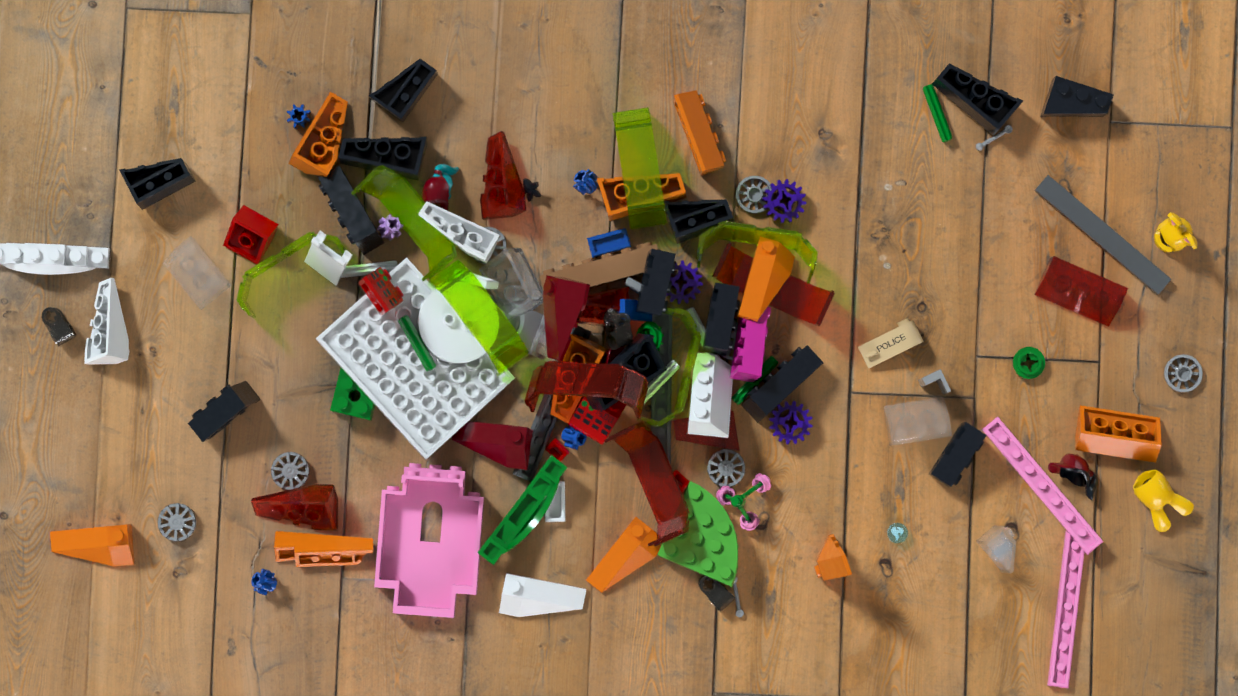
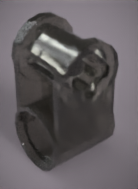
(60, 329)
(617, 329)
(717, 594)

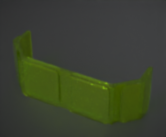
(639, 168)
(406, 204)
(750, 234)
(275, 259)
(481, 316)
(689, 365)

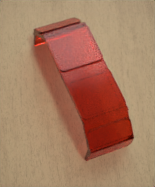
(794, 297)
(590, 381)
(656, 480)

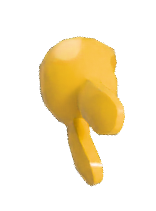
(1176, 233)
(1156, 495)

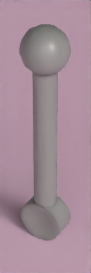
(1008, 129)
(739, 613)

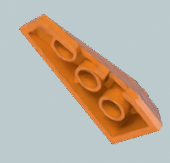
(321, 142)
(767, 274)
(583, 352)
(99, 544)
(625, 555)
(832, 560)

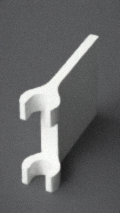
(325, 260)

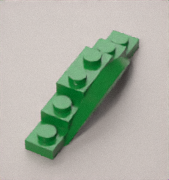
(525, 512)

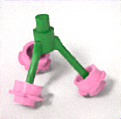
(727, 496)

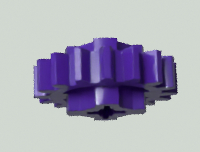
(786, 210)
(690, 283)
(799, 424)

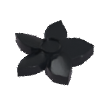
(530, 189)

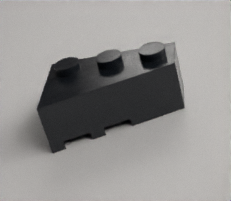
(405, 90)
(1075, 100)
(157, 181)
(693, 218)
(656, 282)
(721, 319)
(222, 410)
(957, 454)

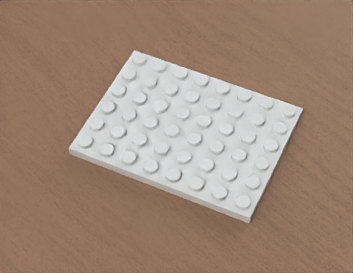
(384, 365)

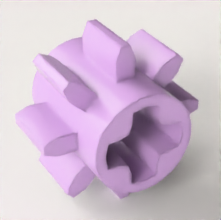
(390, 227)

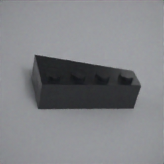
(977, 98)
(401, 154)
(351, 211)
(637, 356)
(781, 384)

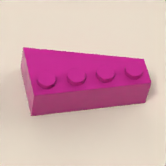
(749, 348)

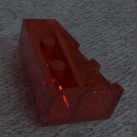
(599, 303)
(731, 443)

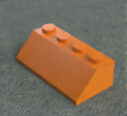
(698, 132)
(1118, 434)

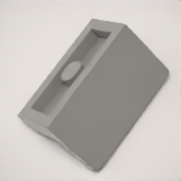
(939, 378)

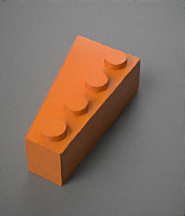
(615, 198)

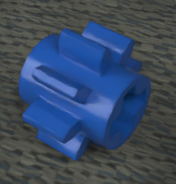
(293, 115)
(585, 182)
(573, 438)
(264, 582)

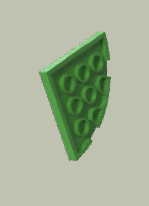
(711, 540)

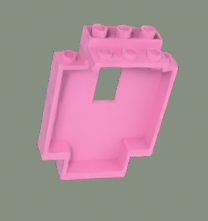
(425, 572)

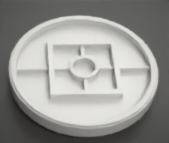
(445, 332)

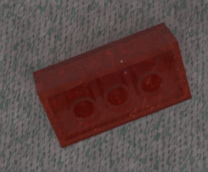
(1080, 291)

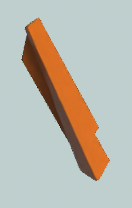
(320, 549)

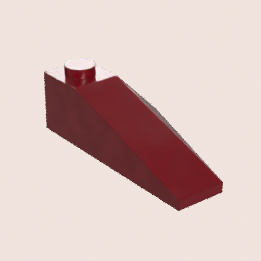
(562, 304)
(498, 442)

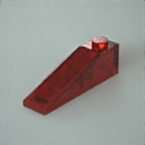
(503, 188)
(307, 505)

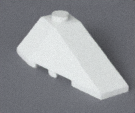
(466, 235)
(109, 335)
(533, 596)

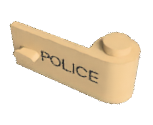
(891, 343)

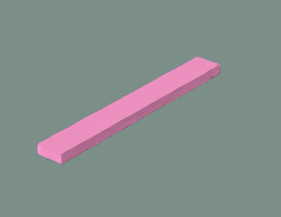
(1042, 485)
(1066, 613)

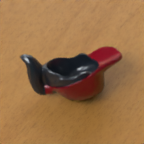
(1077, 472)

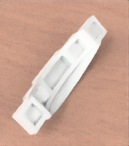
(52, 258)

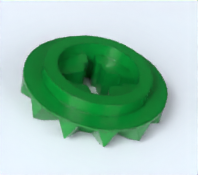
(652, 329)
(1036, 368)

